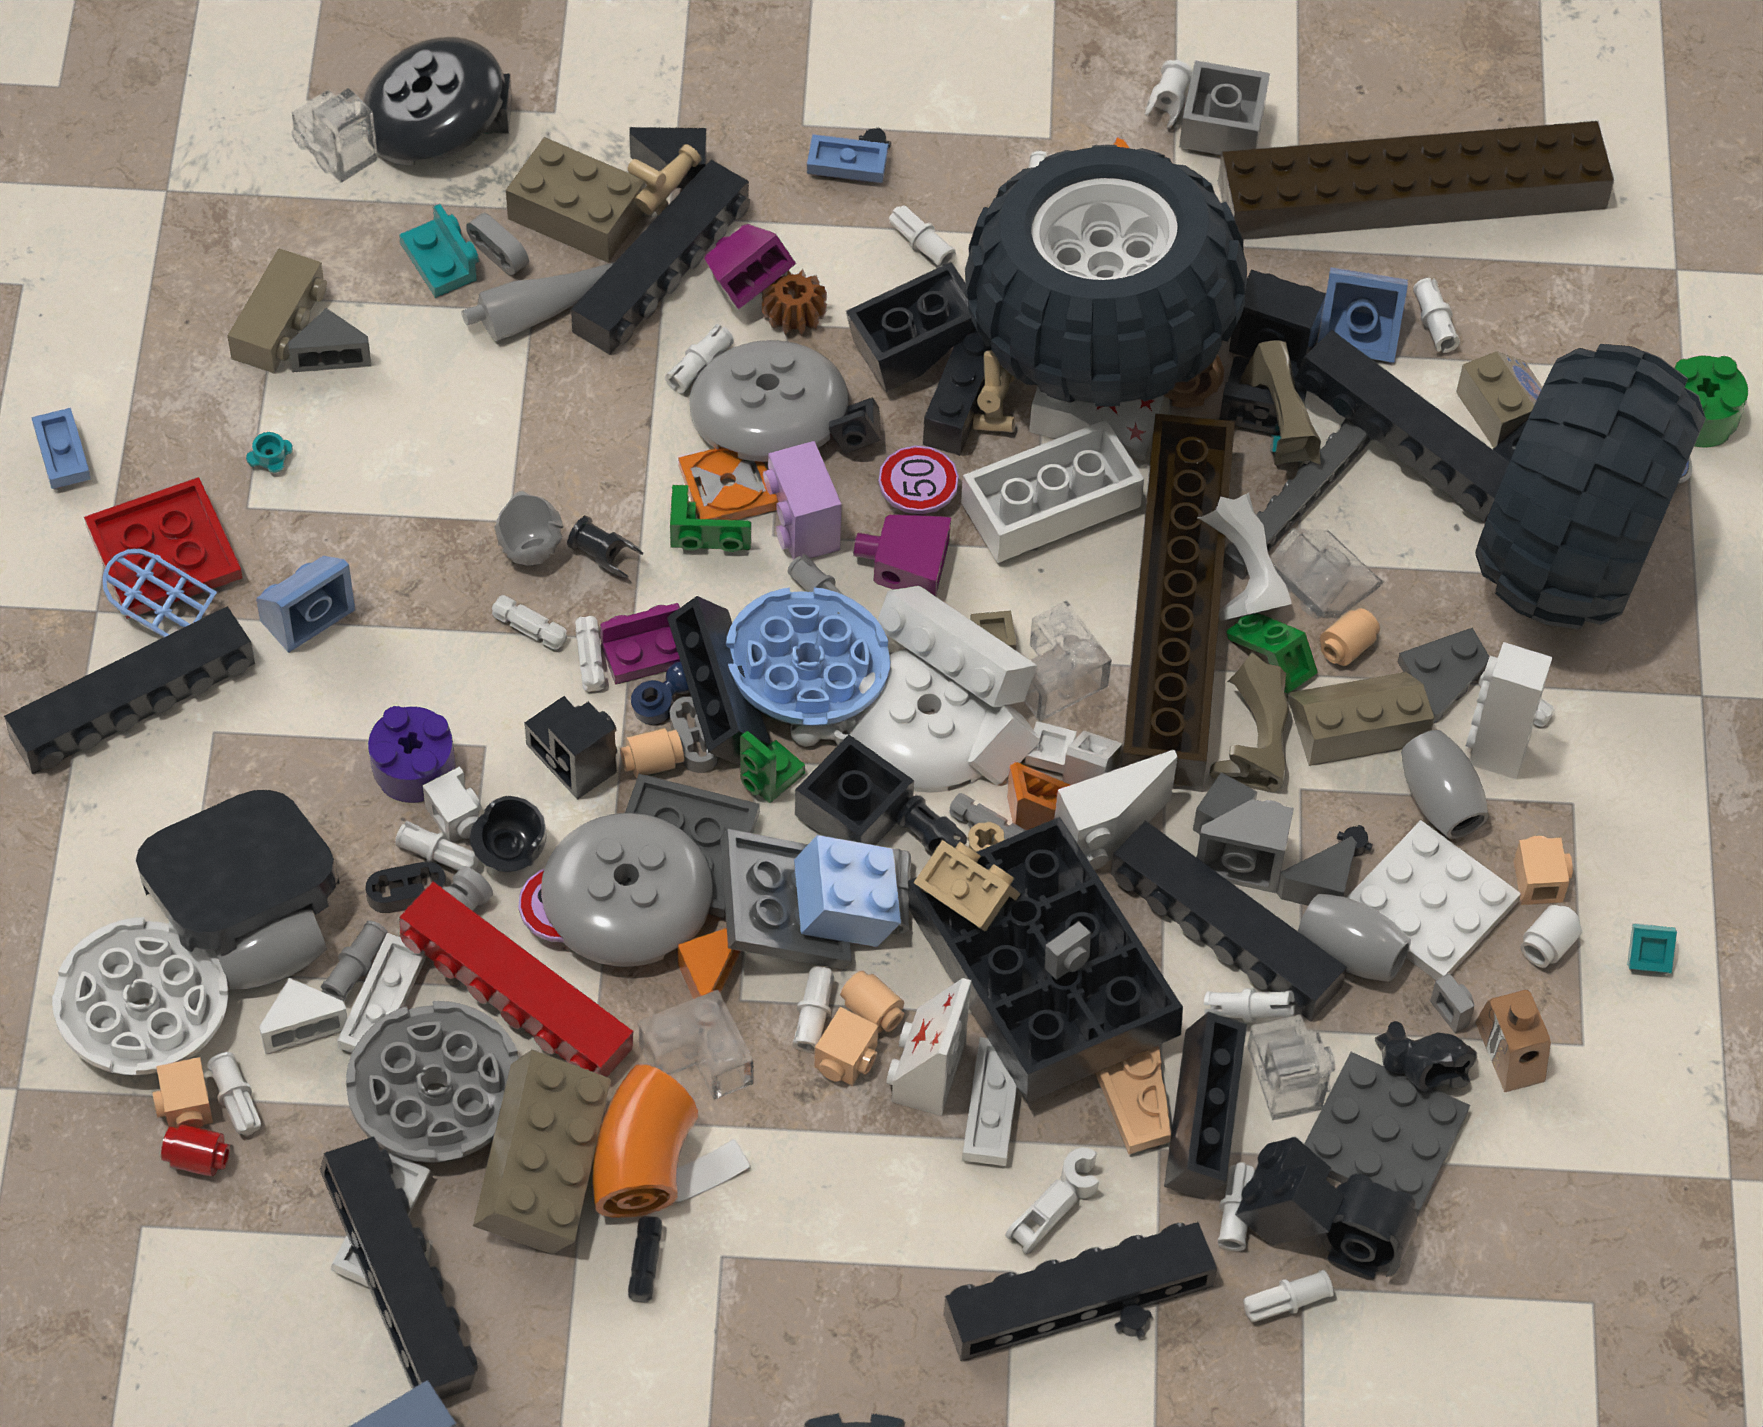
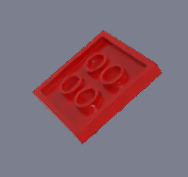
(177, 527)

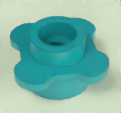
(266, 443)

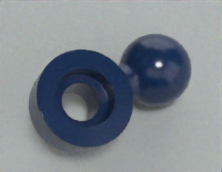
(659, 710)

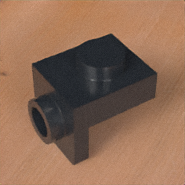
(858, 427)

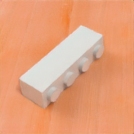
(956, 646)
(1507, 709)

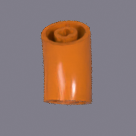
(641, 1144)

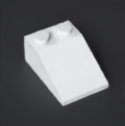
(1113, 805)

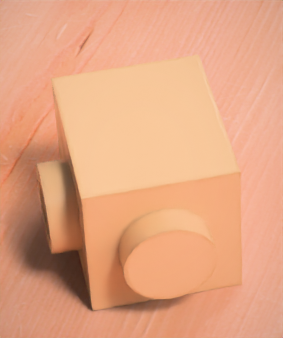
(1542, 870)
(846, 1047)
(183, 1094)

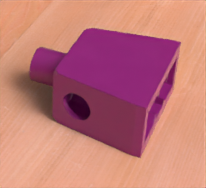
(748, 262)
(908, 551)

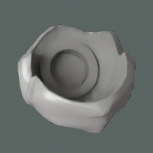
(528, 529)

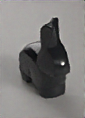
(1428, 1060)

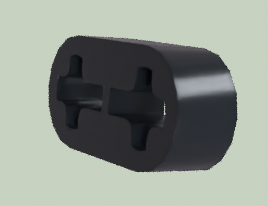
(404, 885)

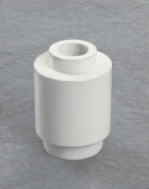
(1551, 935)

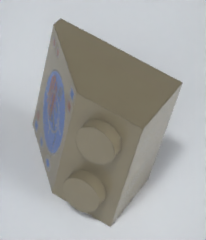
(1498, 393)

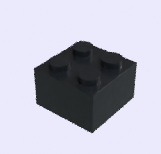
(1278, 312)
(853, 794)

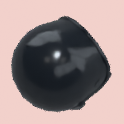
(509, 834)

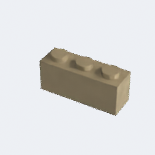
(277, 310)

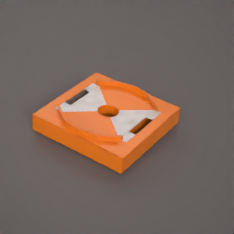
(720, 501)

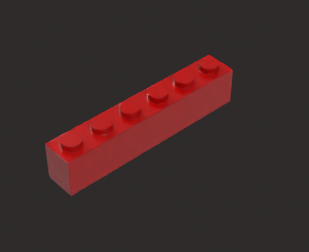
(514, 982)

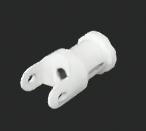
(1169, 92)

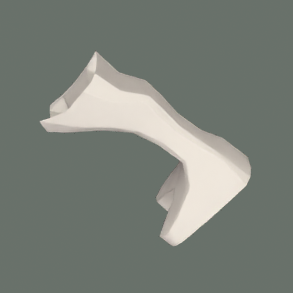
(1247, 533)

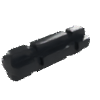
(645, 1259)

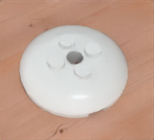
(922, 745)
(131, 963)

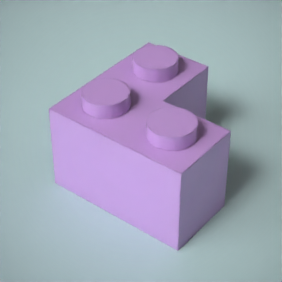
(806, 500)

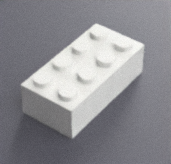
(1052, 490)

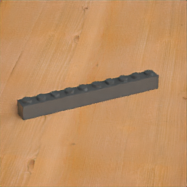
(1303, 490)

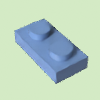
(847, 158)
(61, 448)

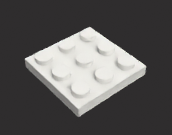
(1436, 898)

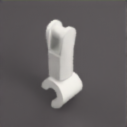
(1057, 1199)

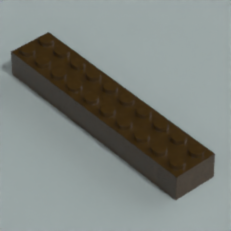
(1416, 180)
(1178, 595)

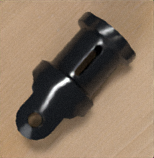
(599, 544)
(928, 824)

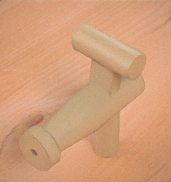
(664, 182)
(992, 396)

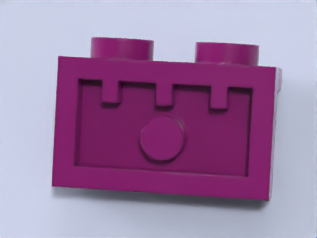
(639, 643)

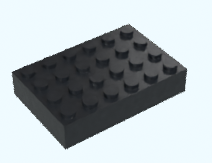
(1040, 1025)

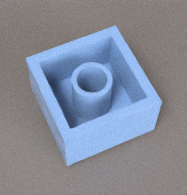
(847, 891)

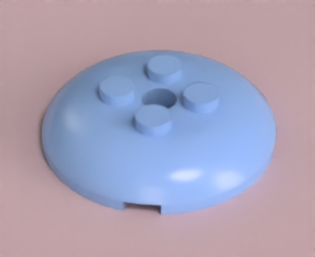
(833, 651)

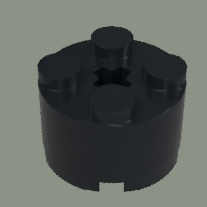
(1370, 1228)

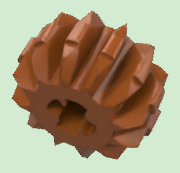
(794, 302)

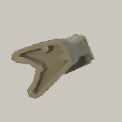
(1272, 369)
(1263, 690)

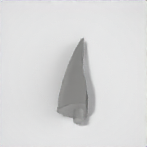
(525, 303)

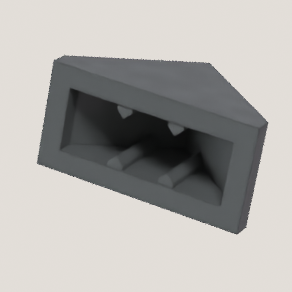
(329, 344)
(1319, 874)

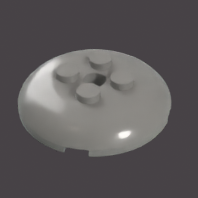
(767, 398)
(633, 921)
(425, 1047)

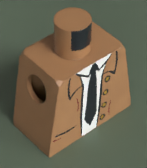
(1513, 1031)

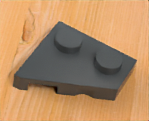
(1446, 667)

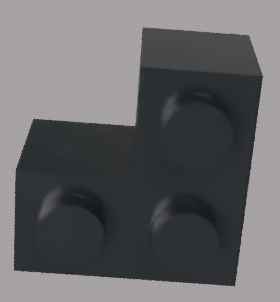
(574, 744)
(1289, 1194)

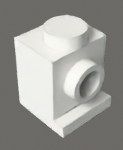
(452, 805)

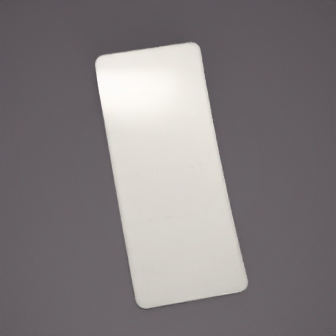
(710, 1170)

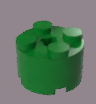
(1721, 393)

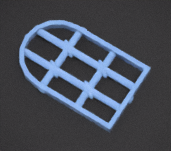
(134, 592)

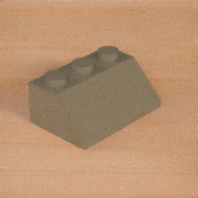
(1360, 717)

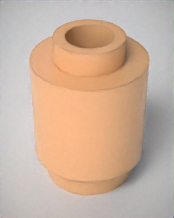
(1349, 636)
(652, 752)
(873, 1001)

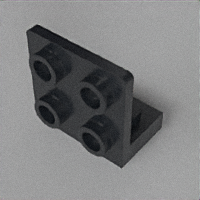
(1250, 405)

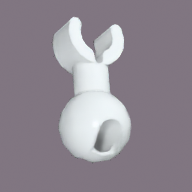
(811, 735)

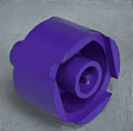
(409, 751)

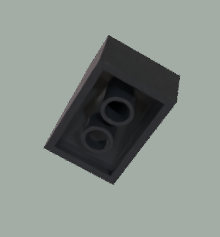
(911, 325)

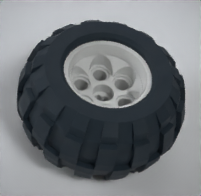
(1106, 275)
(1589, 485)

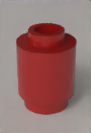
(195, 1150)

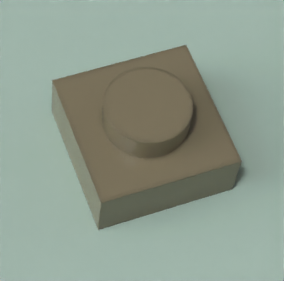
(998, 624)

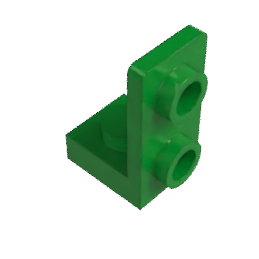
(695, 534)
(1280, 643)
(767, 769)

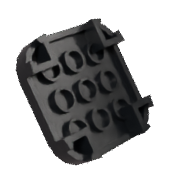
(236, 869)

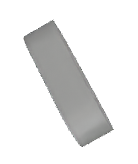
(497, 243)
(688, 736)

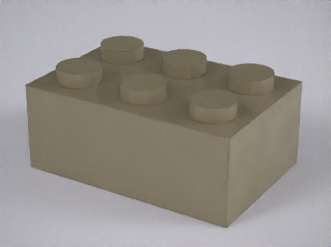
(575, 199)

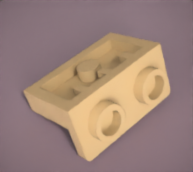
(965, 885)

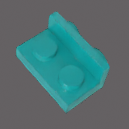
(441, 253)

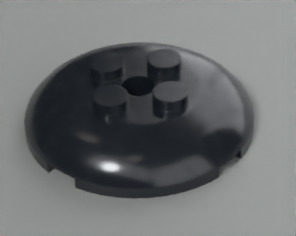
(434, 99)

